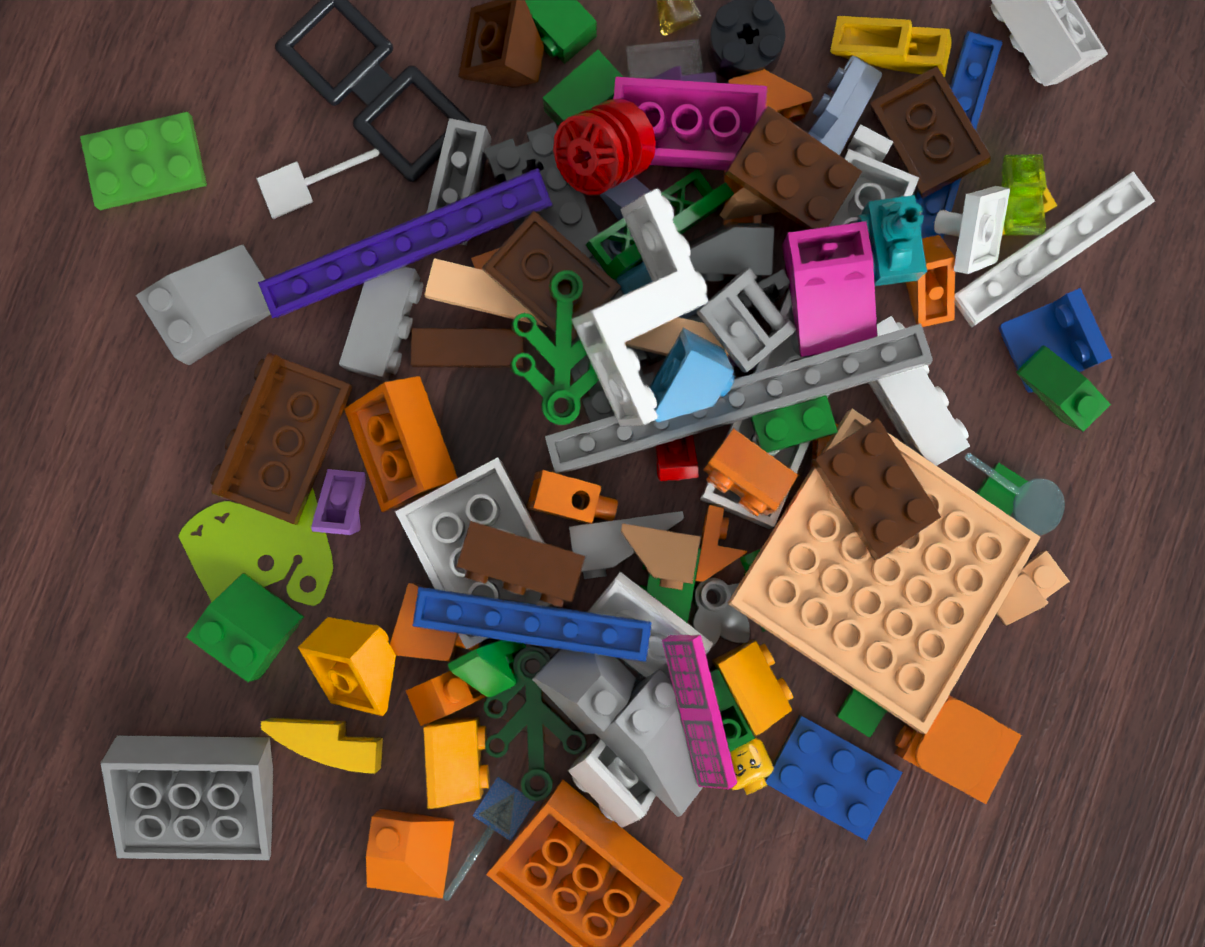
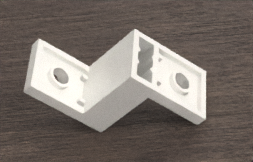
(673, 292)

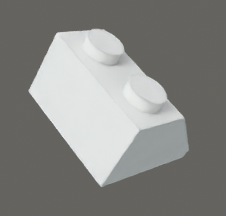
(612, 784)

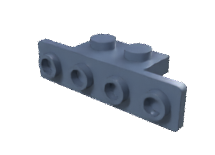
(845, 103)

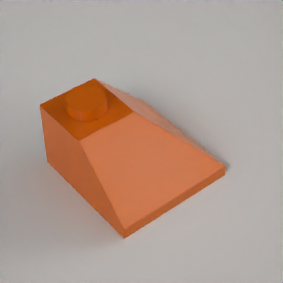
(408, 853)

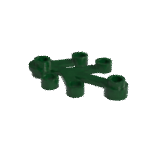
(534, 715)

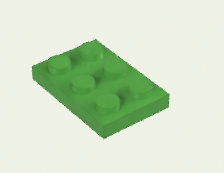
(143, 161)

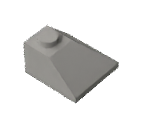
(586, 687)

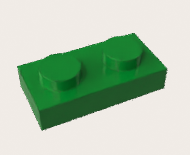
(794, 425)

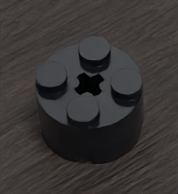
(742, 22)

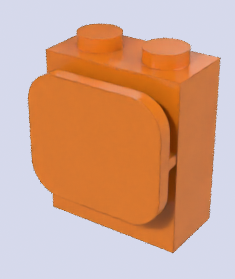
(961, 748)

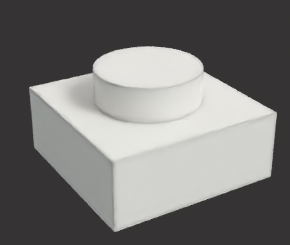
(870, 143)

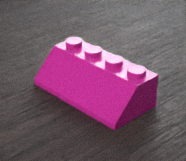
(693, 120)

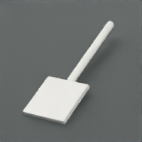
(288, 190)

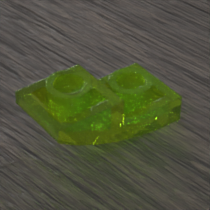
(1025, 203)

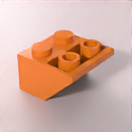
(750, 474)

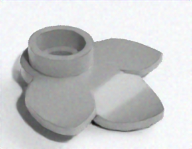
(719, 618)

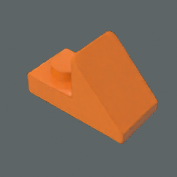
(714, 557)

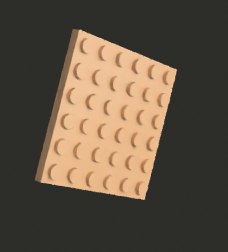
(893, 622)

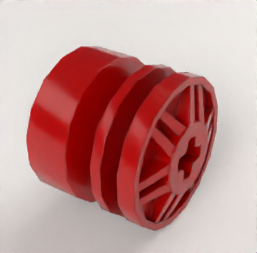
(604, 146)

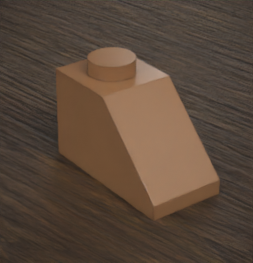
(664, 553)

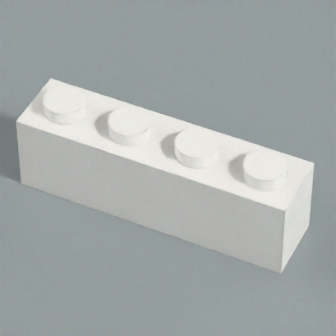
(919, 409)

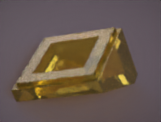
(676, 14)

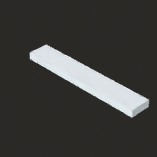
(1052, 249)

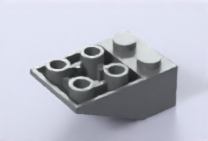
(732, 250)

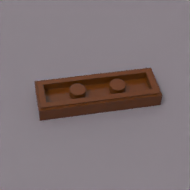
(465, 348)

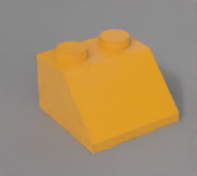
(351, 664)
(754, 686)
(455, 761)

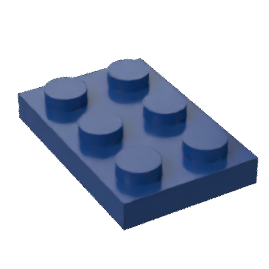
(833, 777)

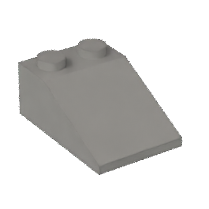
(206, 303)
(653, 742)

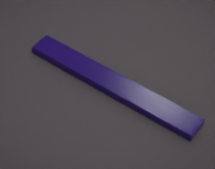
(406, 243)

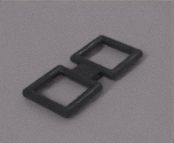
(369, 84)

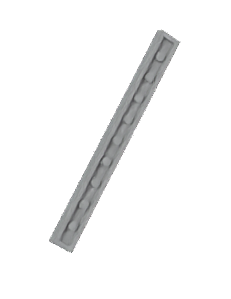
(748, 397)

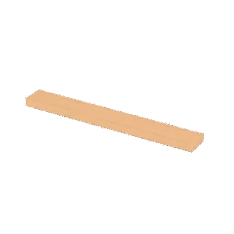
(478, 291)

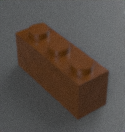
(520, 563)

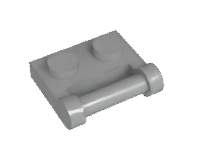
(736, 326)

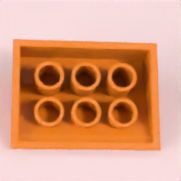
(585, 874)

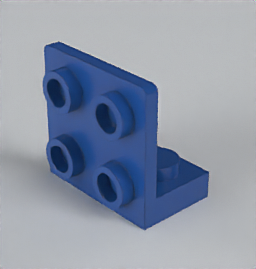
(1063, 327)

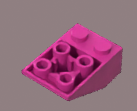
(831, 286)

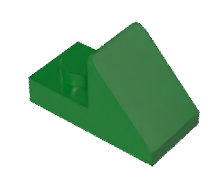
(488, 667)

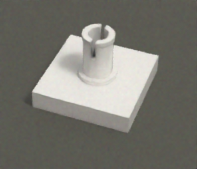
(977, 228)

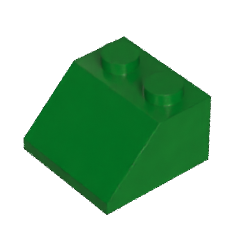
(245, 627)

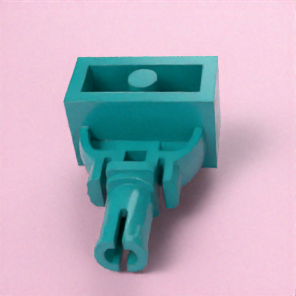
(895, 239)

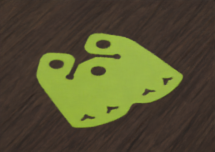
(248, 534)

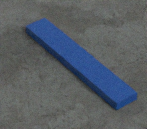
(970, 86)
(532, 624)

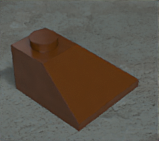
(502, 45)

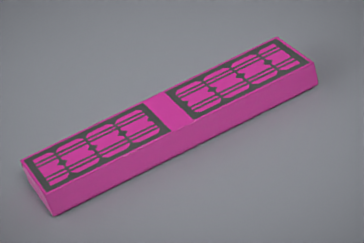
(699, 711)

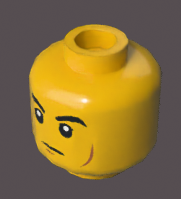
(751, 766)

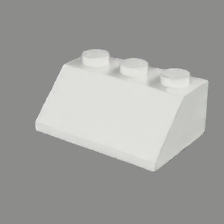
(1051, 37)

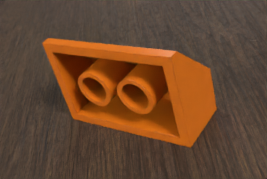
(400, 442)

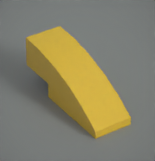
(892, 44)
(326, 743)

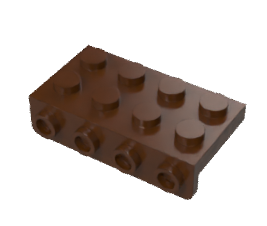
(280, 438)

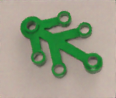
(560, 356)

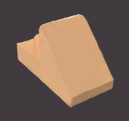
(1032, 587)

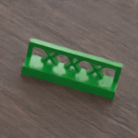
(683, 221)

